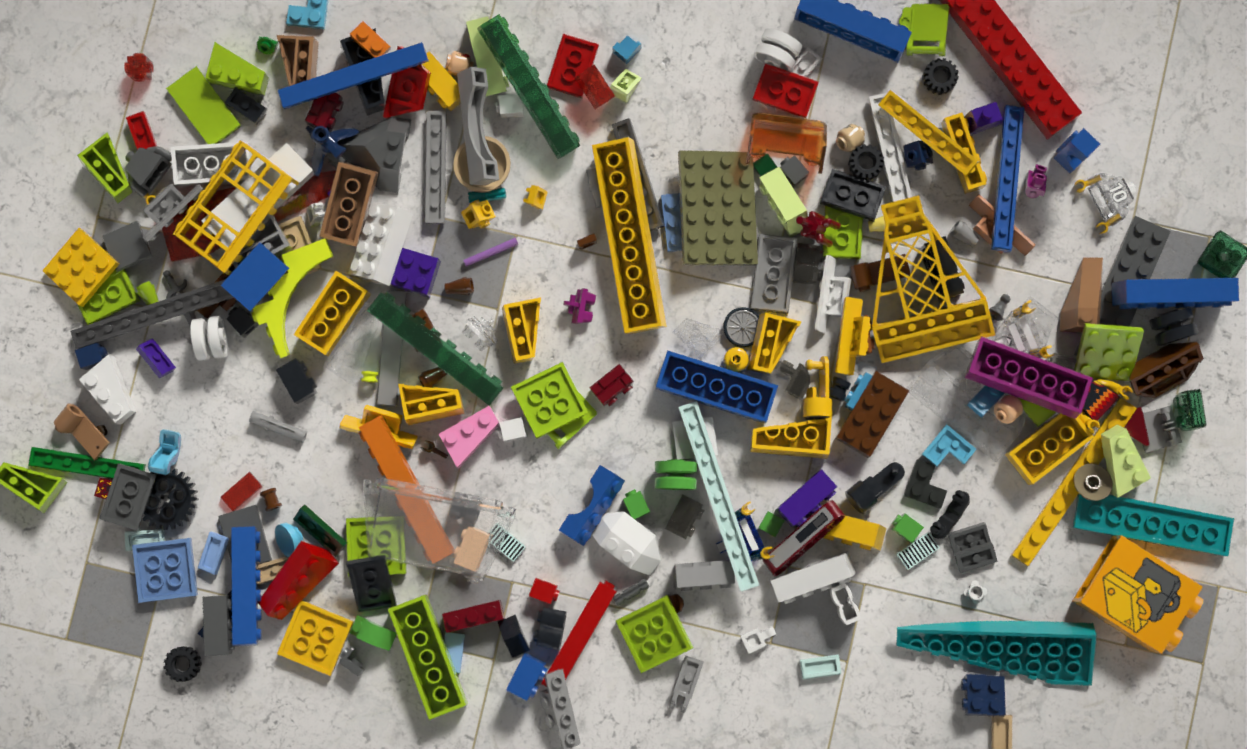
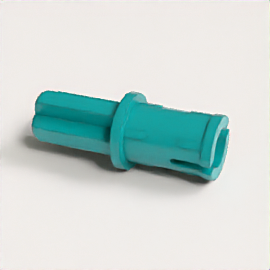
(496, 194)

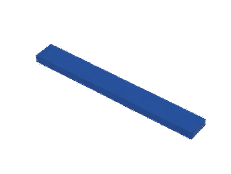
(353, 75)
(1007, 178)

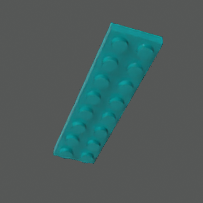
(1155, 523)

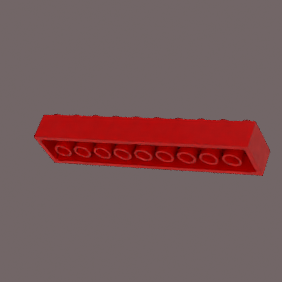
(1015, 63)

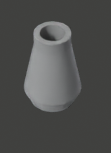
(963, 233)

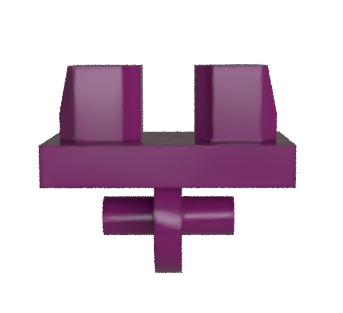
(1036, 182)
(577, 304)

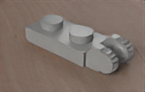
(686, 681)

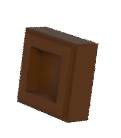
(587, 241)

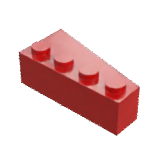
(296, 579)

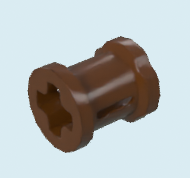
(270, 499)

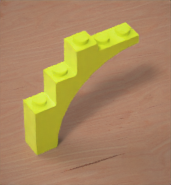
(274, 311)

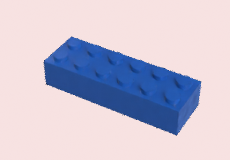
(855, 26)
(1175, 293)
(716, 387)

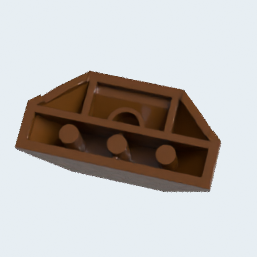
(1165, 369)

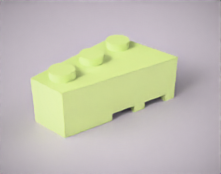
(783, 200)
(1122, 461)

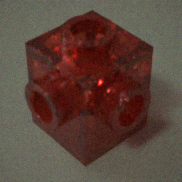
(144, 69)

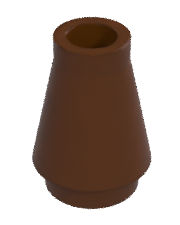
(460, 287)
(431, 377)

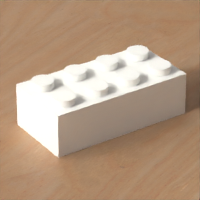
(200, 162)
(380, 243)

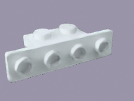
(831, 295)

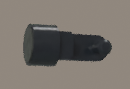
(865, 494)

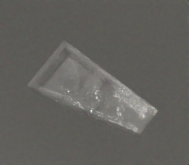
(353, 347)

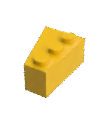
(521, 327)
(770, 341)
(429, 404)

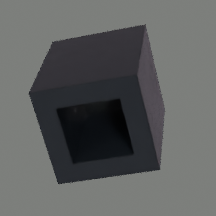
(241, 321)

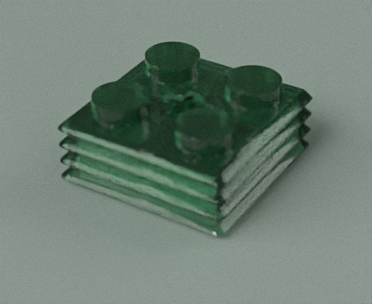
(1212, 259)
(1190, 410)

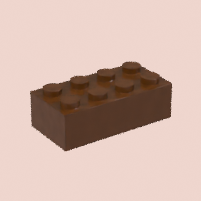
(872, 414)

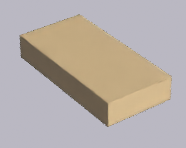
(1001, 732)

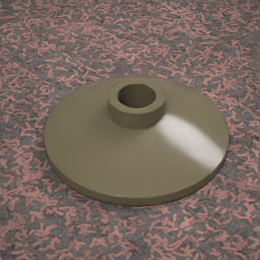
(1098, 477)

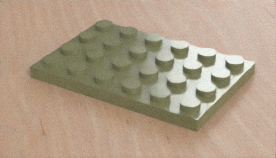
(717, 208)

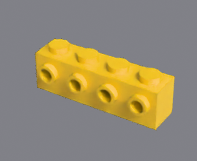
(957, 129)

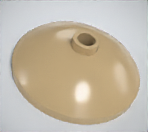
(499, 153)

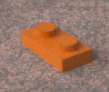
(369, 40)

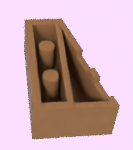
(299, 57)

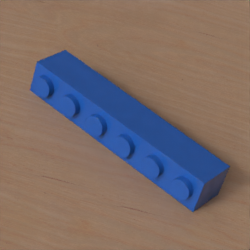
(245, 586)

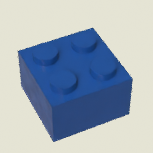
(526, 677)

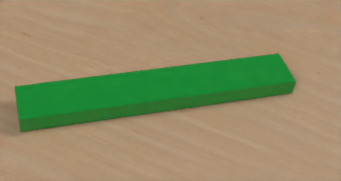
(77, 463)

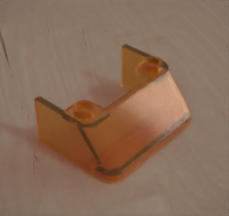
(787, 136)

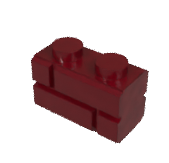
(324, 111)
(612, 385)

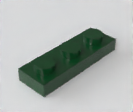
(320, 530)

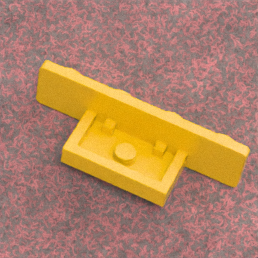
(852, 336)
(392, 419)

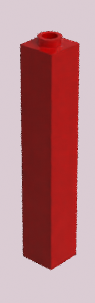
(583, 629)

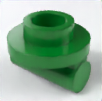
(266, 45)

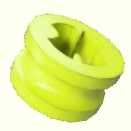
(369, 376)

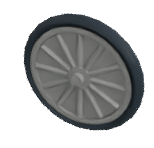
(741, 326)

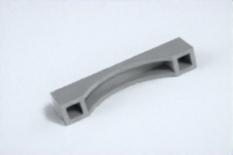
(472, 91)

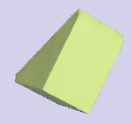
(625, 85)

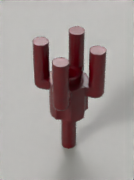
(815, 227)

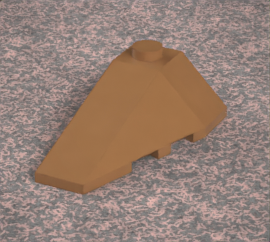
(1084, 297)

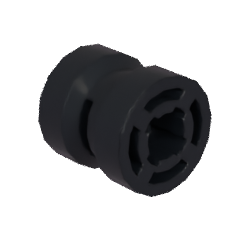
(839, 388)

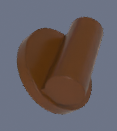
(677, 602)

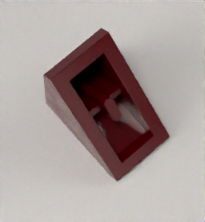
(1137, 427)

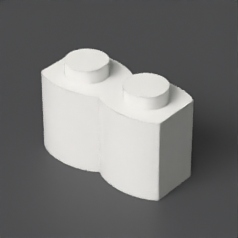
(846, 609)

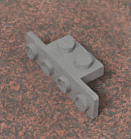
(166, 206)
(559, 709)

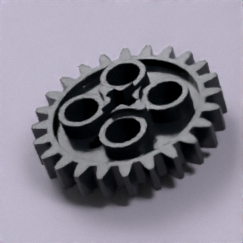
(181, 508)

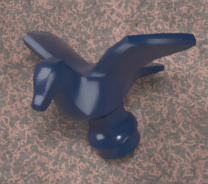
(327, 142)

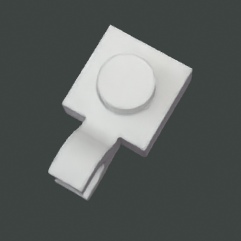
(755, 639)

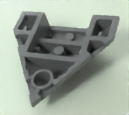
(380, 150)

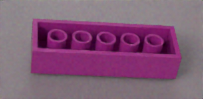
(1028, 377)

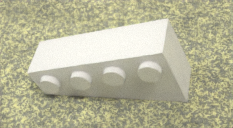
(814, 577)

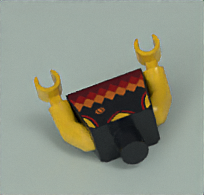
(1099, 399)

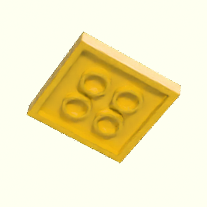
(80, 267)
(315, 637)

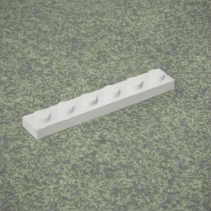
(890, 149)

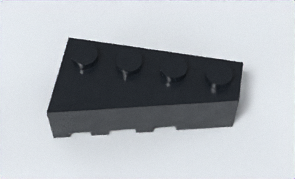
(370, 92)

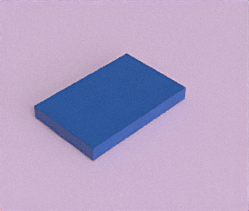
(255, 276)

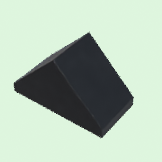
(513, 636)

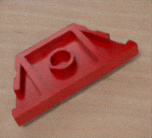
(407, 90)

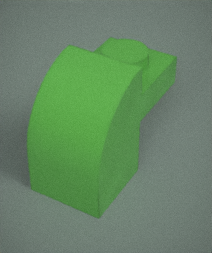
(373, 633)

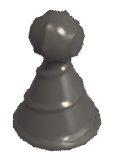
(997, 311)

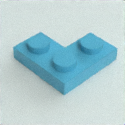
(311, 16)
(948, 442)

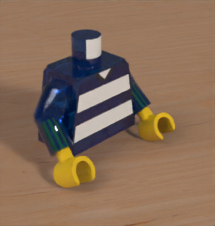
(750, 535)

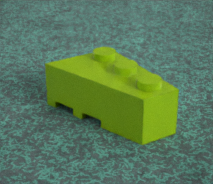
(106, 168)

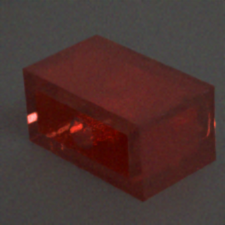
(594, 87)

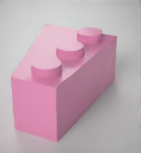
(469, 434)

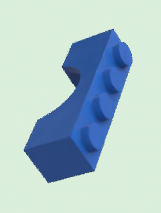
(1076, 150)
(605, 488)

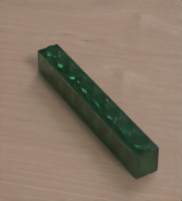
(528, 86)
(435, 348)

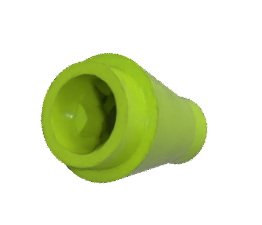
(147, 293)

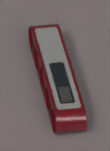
(804, 537)

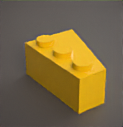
(860, 532)

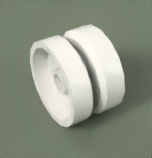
(778, 49)
(209, 338)

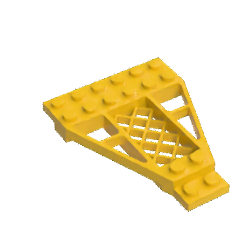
(933, 328)

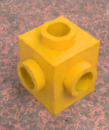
(478, 214)

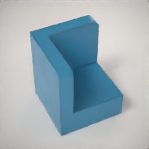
(626, 49)

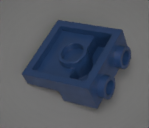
(983, 695)

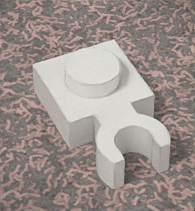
(315, 214)

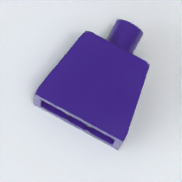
(984, 118)

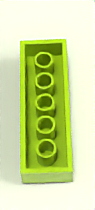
(428, 656)

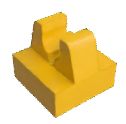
(536, 196)

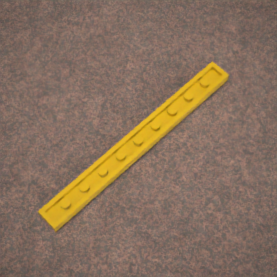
(1066, 491)

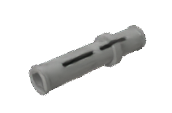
(257, 418)

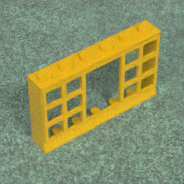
(254, 222)

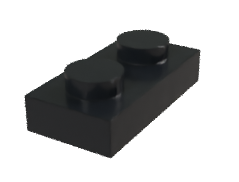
(246, 105)

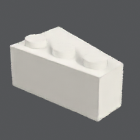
(109, 390)

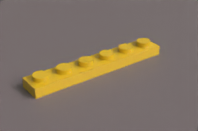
(928, 133)

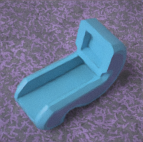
(167, 453)

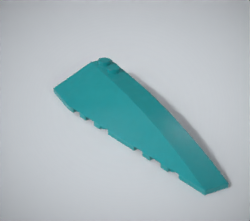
(1038, 649)

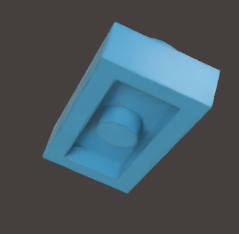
(853, 397)
(985, 400)

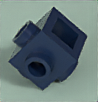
(918, 155)

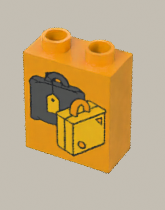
(1139, 595)

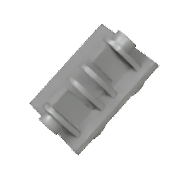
(1161, 429)

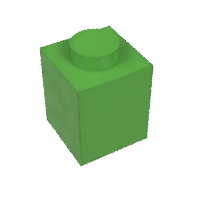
(636, 504)
(906, 527)

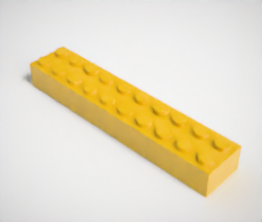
(629, 235)

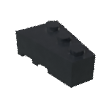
(955, 285)

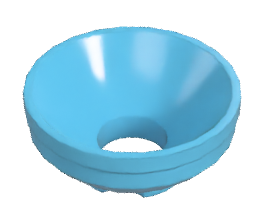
(287, 538)

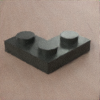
(919, 487)

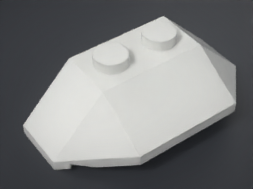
(628, 541)

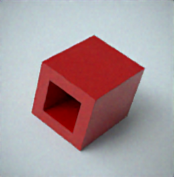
(544, 591)

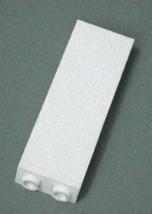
(239, 207)

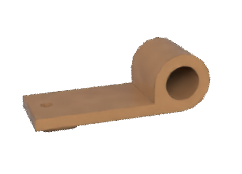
(74, 421)

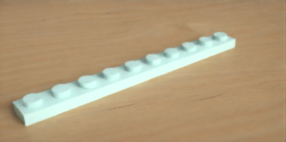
(718, 496)

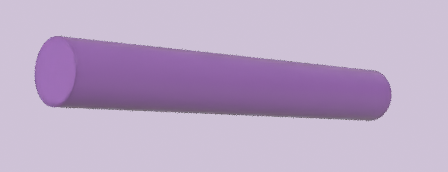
(490, 252)

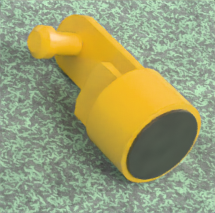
(820, 406)

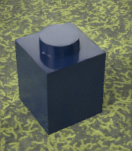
(90, 355)

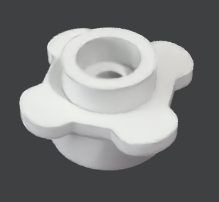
(980, 592)

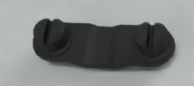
(953, 513)

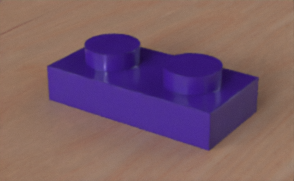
(155, 358)

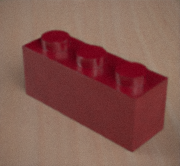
(473, 616)

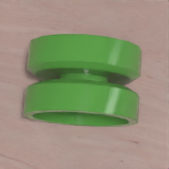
(676, 474)

